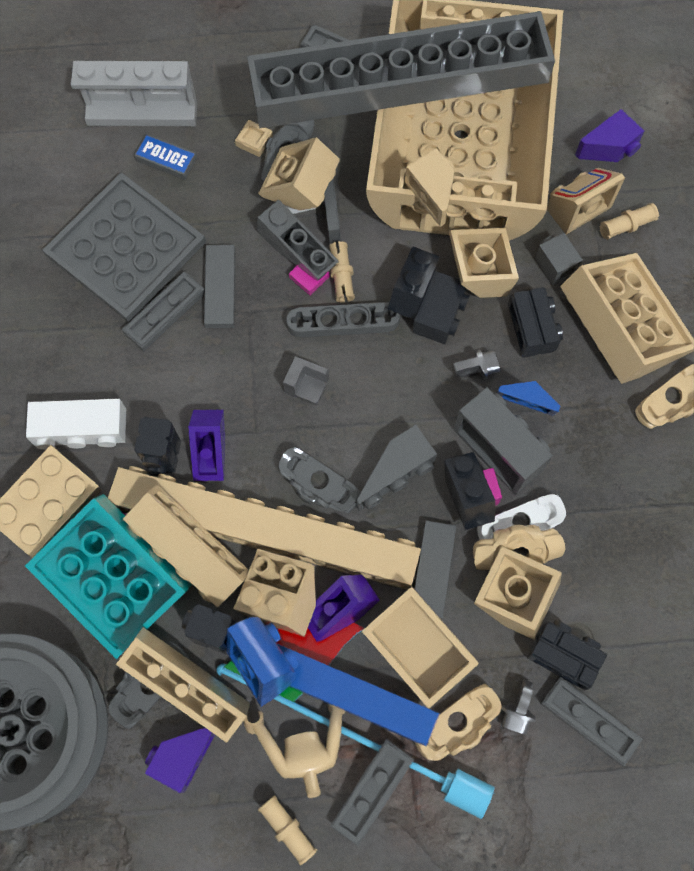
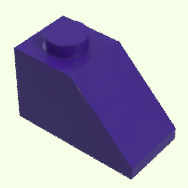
(611, 139)
(207, 445)
(341, 606)
(178, 759)

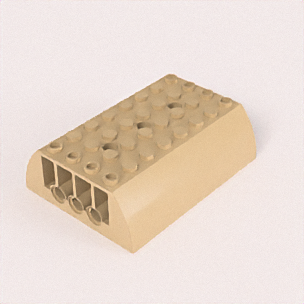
(502, 162)

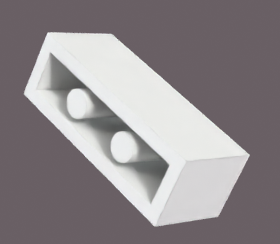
(76, 423)

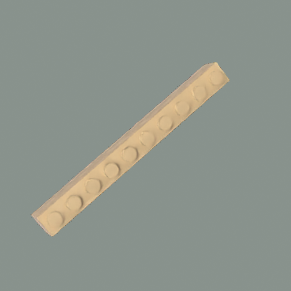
(278, 529)

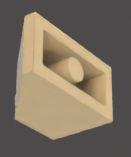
(431, 183)

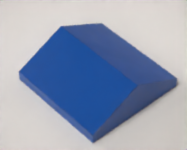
(530, 396)

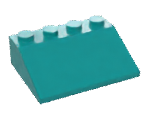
(107, 575)

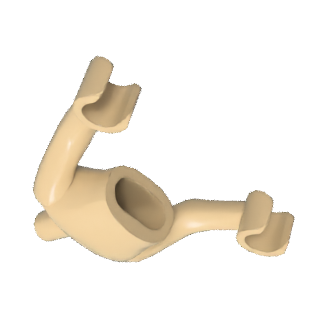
(303, 752)

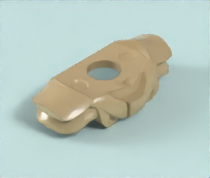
(656, 409)
(541, 545)
(479, 708)

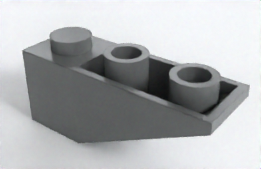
(295, 241)
(401, 460)

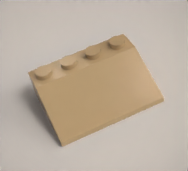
(627, 316)

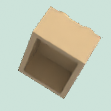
(44, 501)
(420, 647)

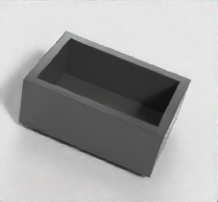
(502, 440)

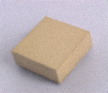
(253, 138)

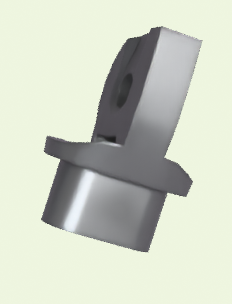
(485, 363)
(517, 715)

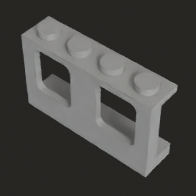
(136, 93)

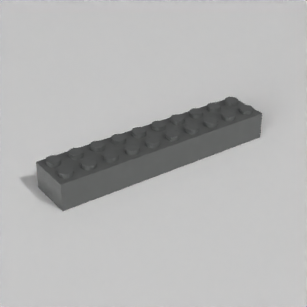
(400, 69)

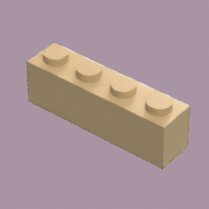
(186, 546)
(184, 684)

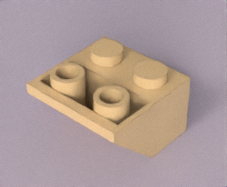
(279, 592)

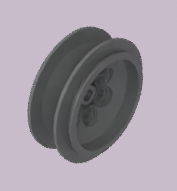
(73, 715)

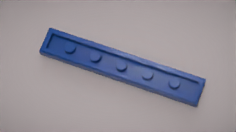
(363, 699)

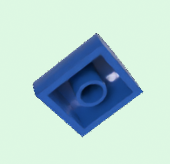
(260, 659)

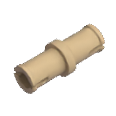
(629, 221)
(342, 272)
(287, 830)

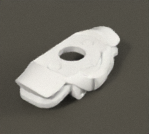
(543, 512)

